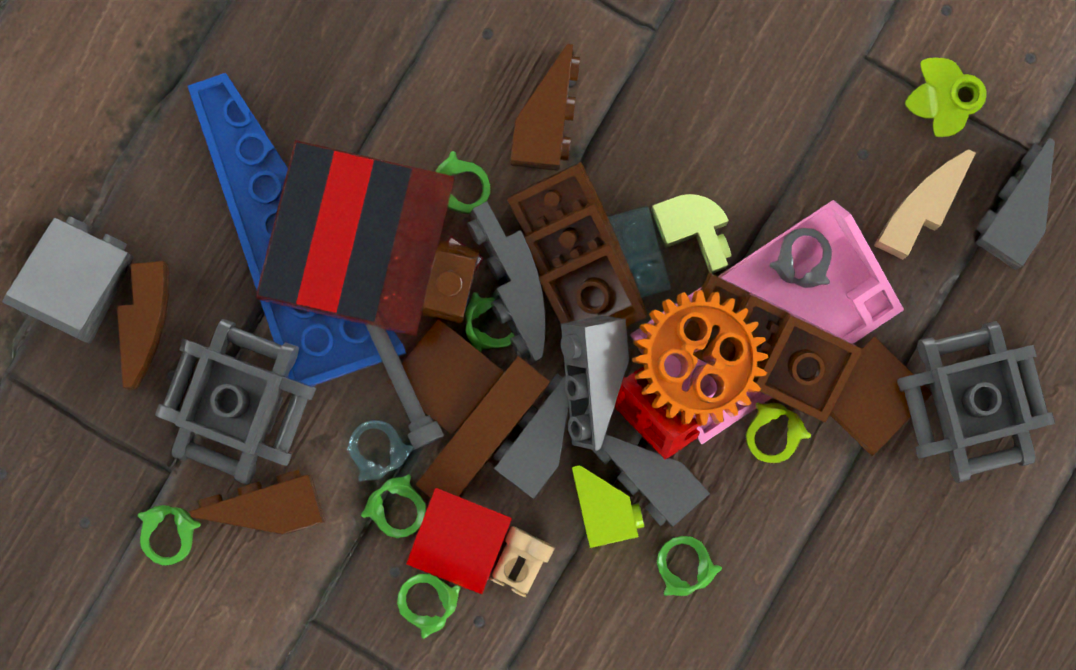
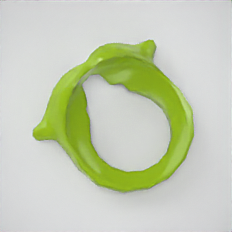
(795, 432)

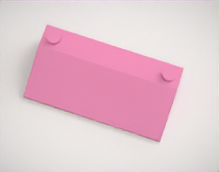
(849, 306)

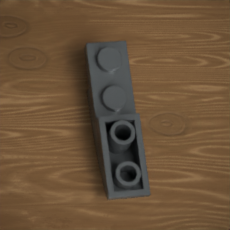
(521, 296)

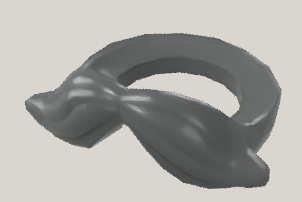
(785, 262)

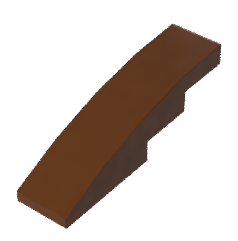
(484, 430)

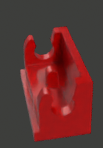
(662, 433)

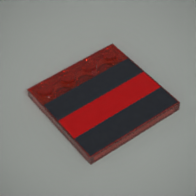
(355, 237)

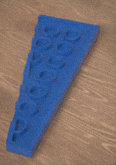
(253, 184)

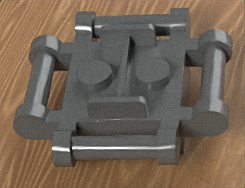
(234, 401)
(977, 401)

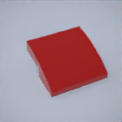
(458, 541)

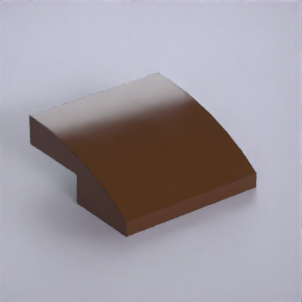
(448, 375)
(871, 401)

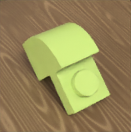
(693, 217)

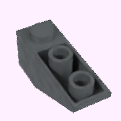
(1022, 216)
(594, 369)
(537, 450)
(664, 483)

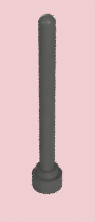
(422, 427)

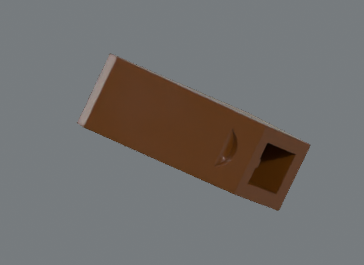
(541, 123)
(275, 509)

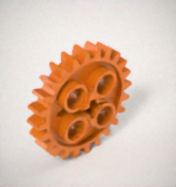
(731, 377)

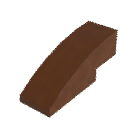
(143, 321)

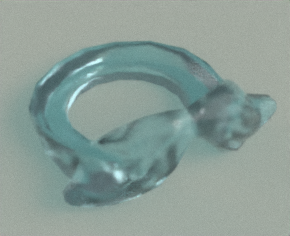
(367, 468)

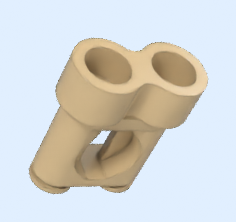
(527, 546)

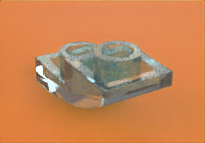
(641, 249)

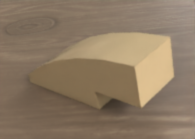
(924, 206)

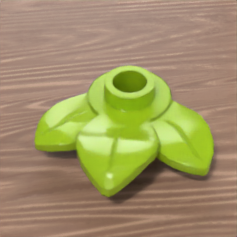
(940, 99)

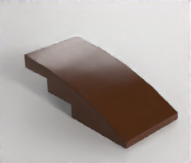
(576, 249)
(803, 362)

